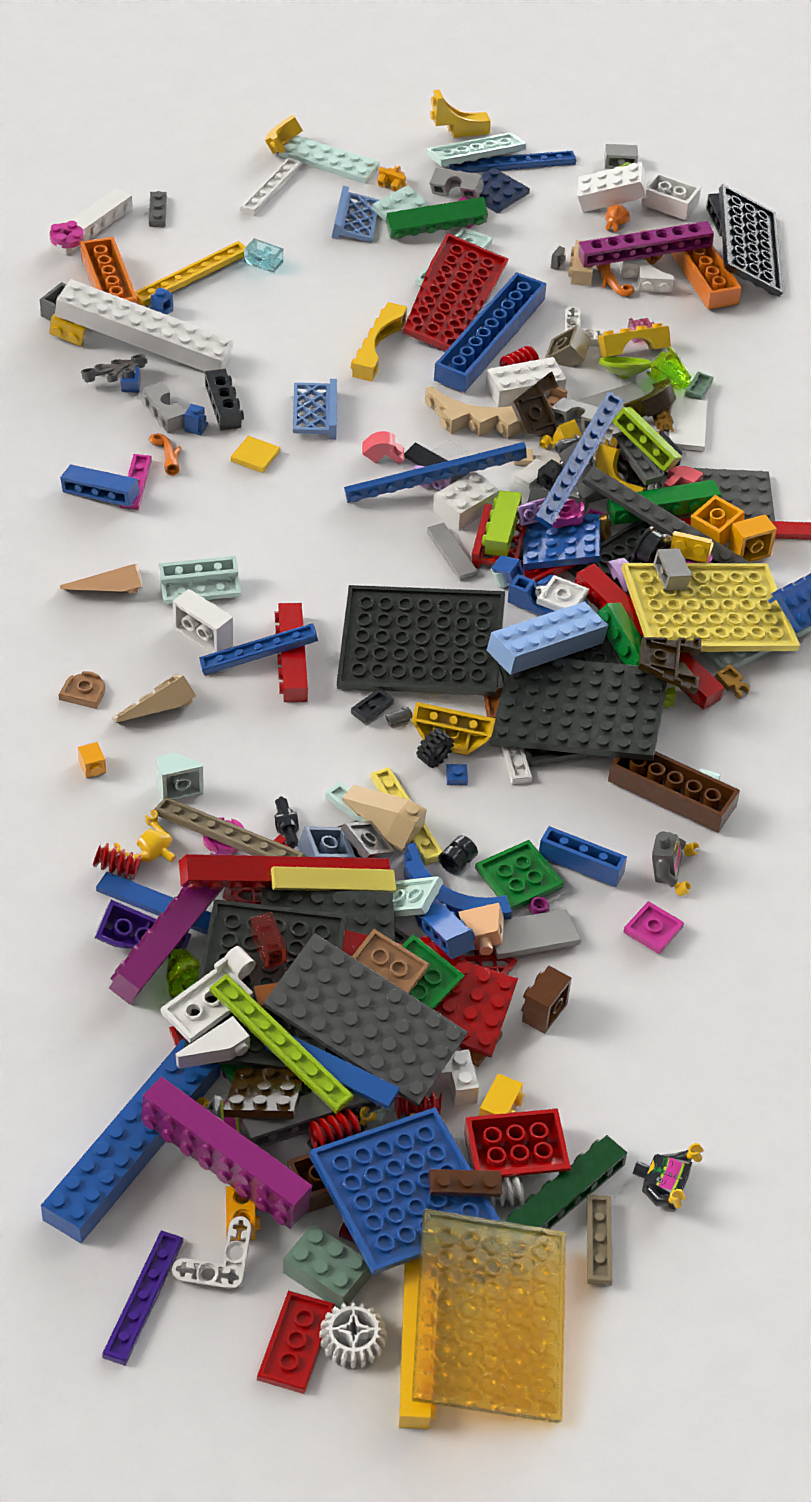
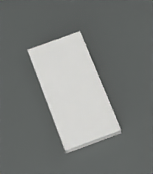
(689, 423)

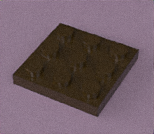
(263, 1094)

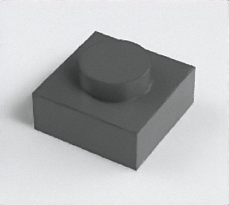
(558, 258)

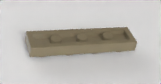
(599, 1240)

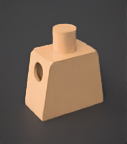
(487, 926)

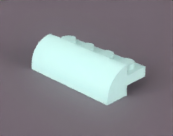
(207, 577)

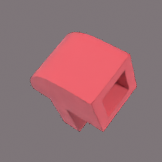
(382, 444)
(682, 475)

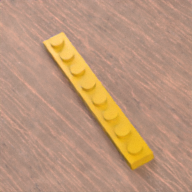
(192, 272)

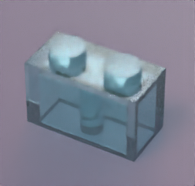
(263, 255)

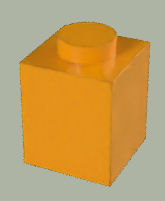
(91, 759)

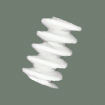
(511, 1191)

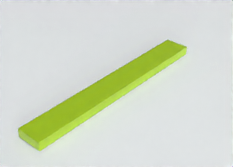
(281, 1043)

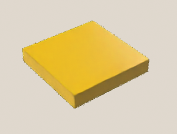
(255, 454)

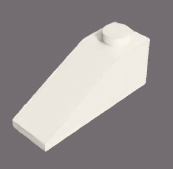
(215, 1046)

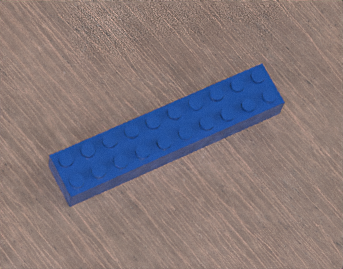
(489, 332)
(118, 1154)

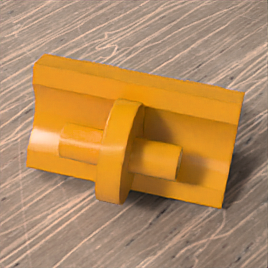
(392, 176)

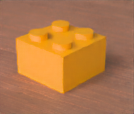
(716, 519)
(752, 538)

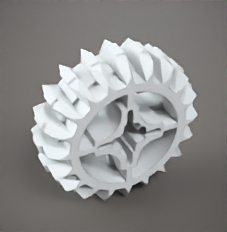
(336, 1334)

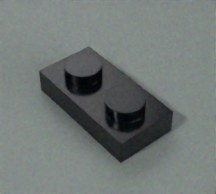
(372, 706)

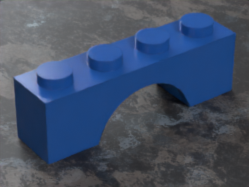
(523, 595)

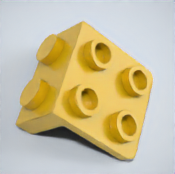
(67, 330)
(692, 546)

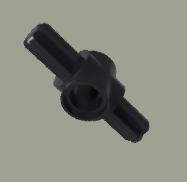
(286, 822)

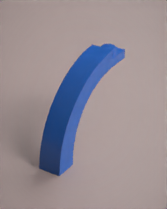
(454, 901)

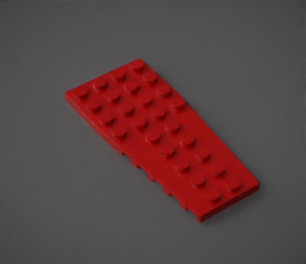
(453, 291)
(475, 1004)

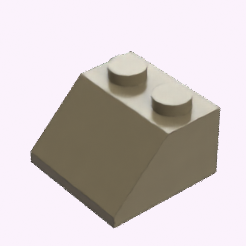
(569, 347)

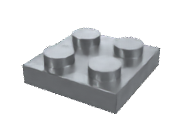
(367, 839)

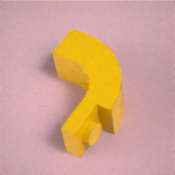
(282, 134)
(607, 462)

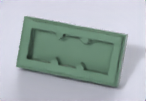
(699, 386)

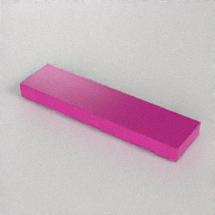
(139, 469)

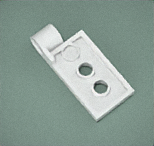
(237, 966)

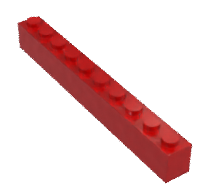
(604, 591)
(255, 871)

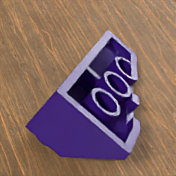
(126, 926)

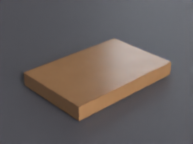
(391, 961)

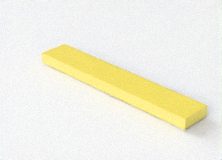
(426, 844)
(333, 879)

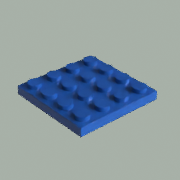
(562, 545)

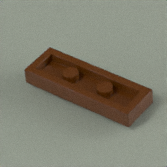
(465, 1183)

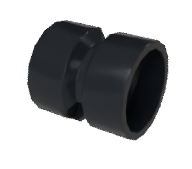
(458, 854)

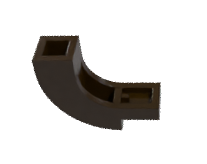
(655, 401)

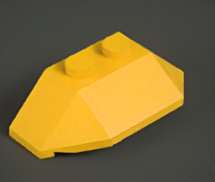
(465, 728)

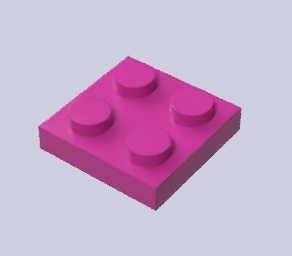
(653, 927)

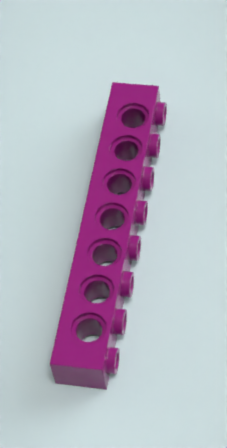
(645, 244)

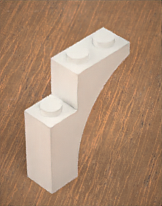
(648, 277)

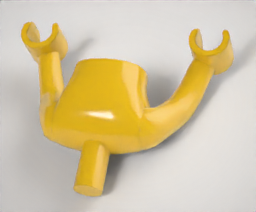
(151, 842)

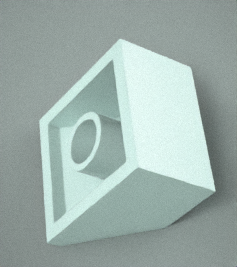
(179, 776)

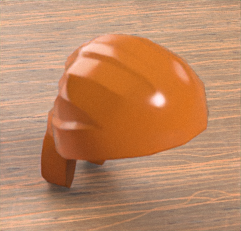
(615, 216)

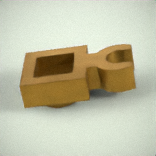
(663, 420)
(605, 525)
(731, 678)

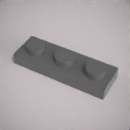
(157, 209)

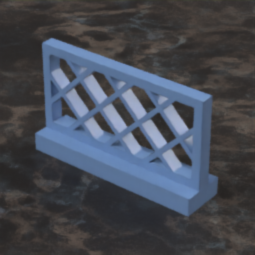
(344, 214)
(330, 412)

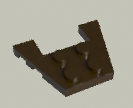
(534, 411)
(661, 659)

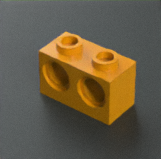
(235, 1209)

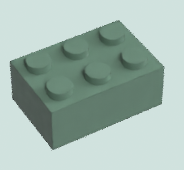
(326, 1267)

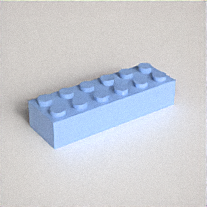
(547, 637)

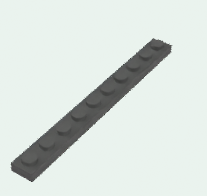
(651, 512)

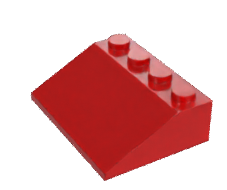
(517, 1143)

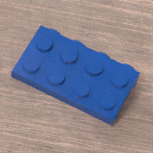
(795, 602)

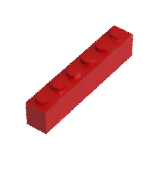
(292, 662)

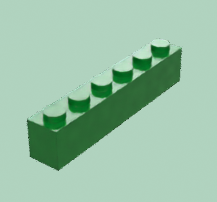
(436, 217)
(673, 499)

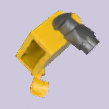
(563, 438)

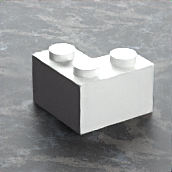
(461, 1079)

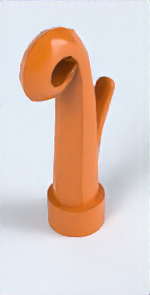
(608, 277)
(171, 464)

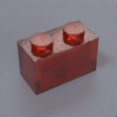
(268, 939)

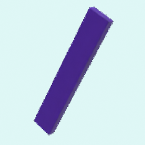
(142, 1298)

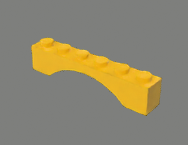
(391, 320)

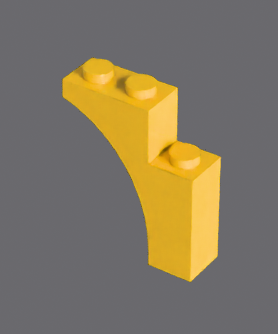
(457, 121)

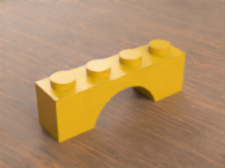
(614, 343)

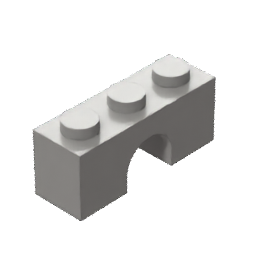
(444, 180)
(157, 400)
(568, 409)

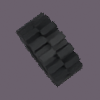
(435, 748)

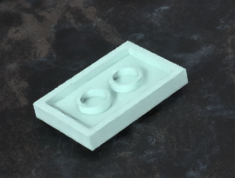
(400, 200)
(415, 895)

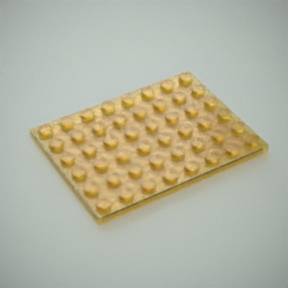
(490, 1317)

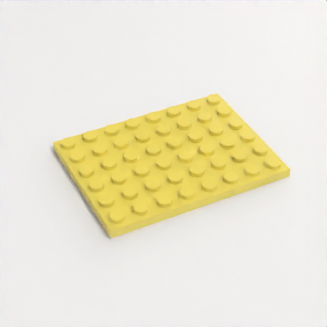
(721, 605)

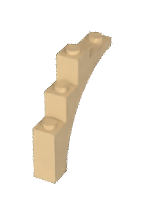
(479, 419)

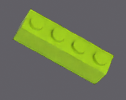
(646, 439)
(502, 523)

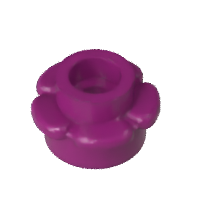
(536, 903)

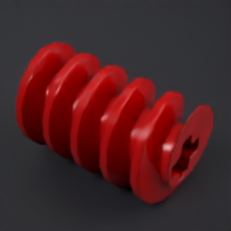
(521, 355)
(117, 861)
(403, 1106)
(333, 1128)

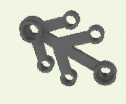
(115, 368)

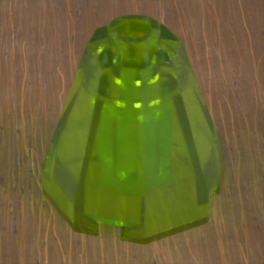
(670, 366)
(181, 971)

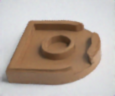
(83, 689)

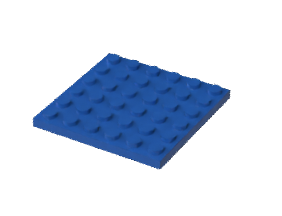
(384, 1185)

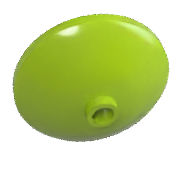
(624, 365)

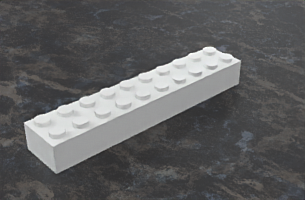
(143, 327)

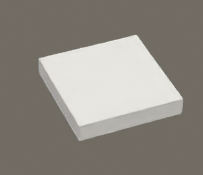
(561, 594)

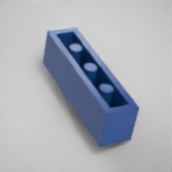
(99, 485)
(582, 856)
(446, 930)

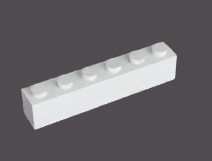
(100, 215)

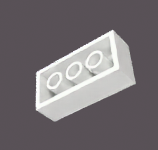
(612, 187)
(511, 381)

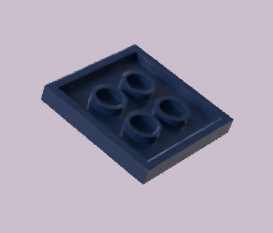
(501, 190)

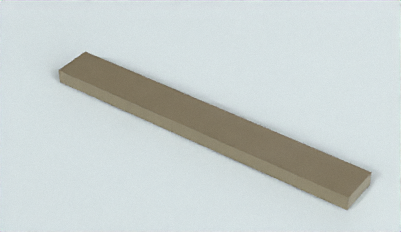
(222, 830)

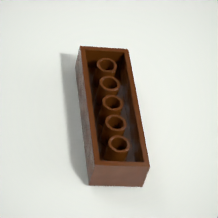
(677, 788)

